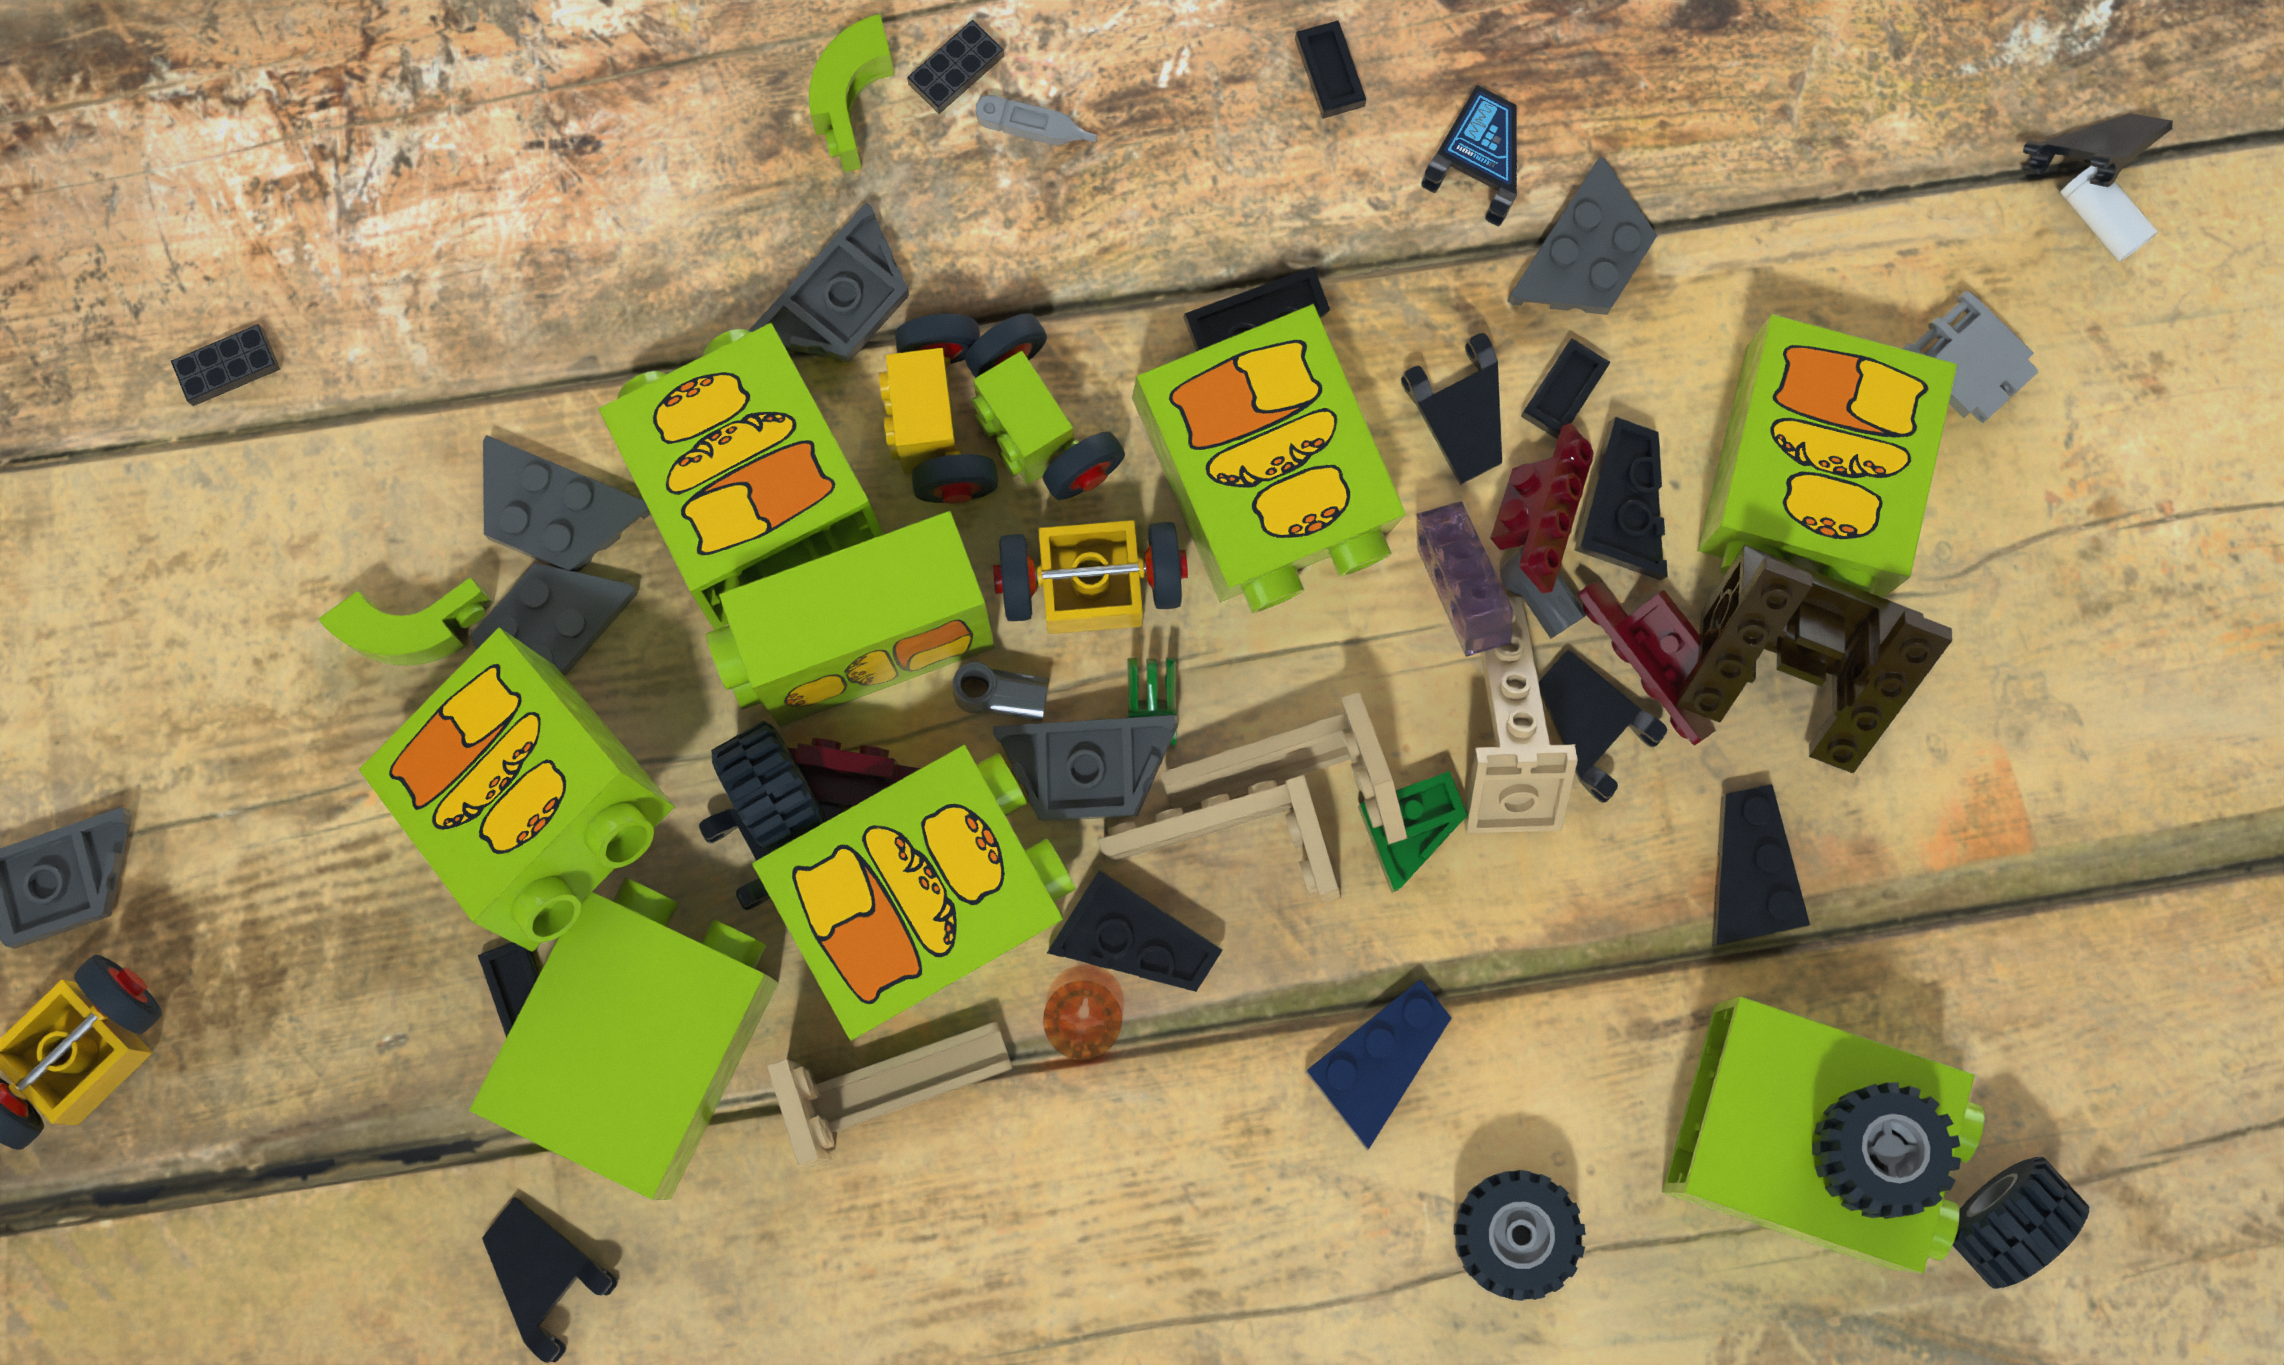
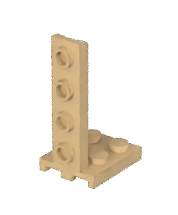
(1295, 754)
(1524, 778)
(1222, 813)
(821, 1109)

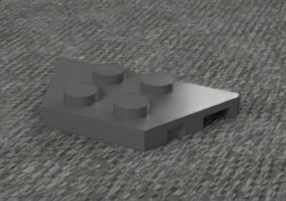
(1589, 249)
(840, 294)
(550, 509)
(557, 613)
(1087, 765)
(61, 878)

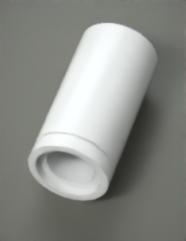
(2109, 214)

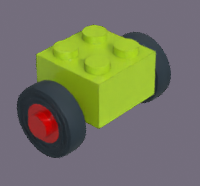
(1026, 417)

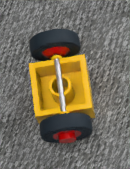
(922, 412)
(1091, 575)
(73, 1049)

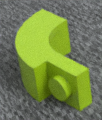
(842, 71)
(411, 637)

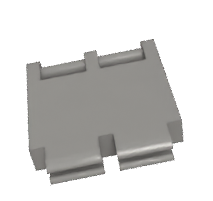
(1987, 357)

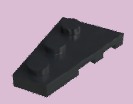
(1255, 307)
(1623, 503)
(1757, 874)
(1133, 936)

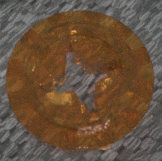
(1068, 1001)

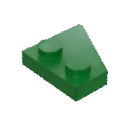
(1429, 814)

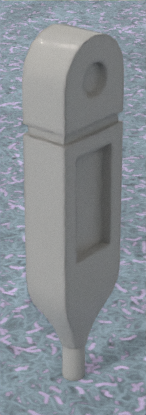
(1028, 121)

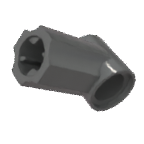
(1554, 609)
(1006, 694)

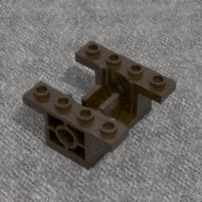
(1815, 628)

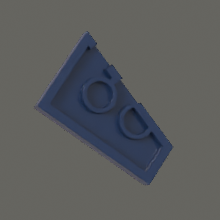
(1379, 1061)

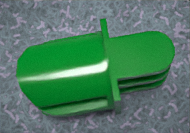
(1152, 705)

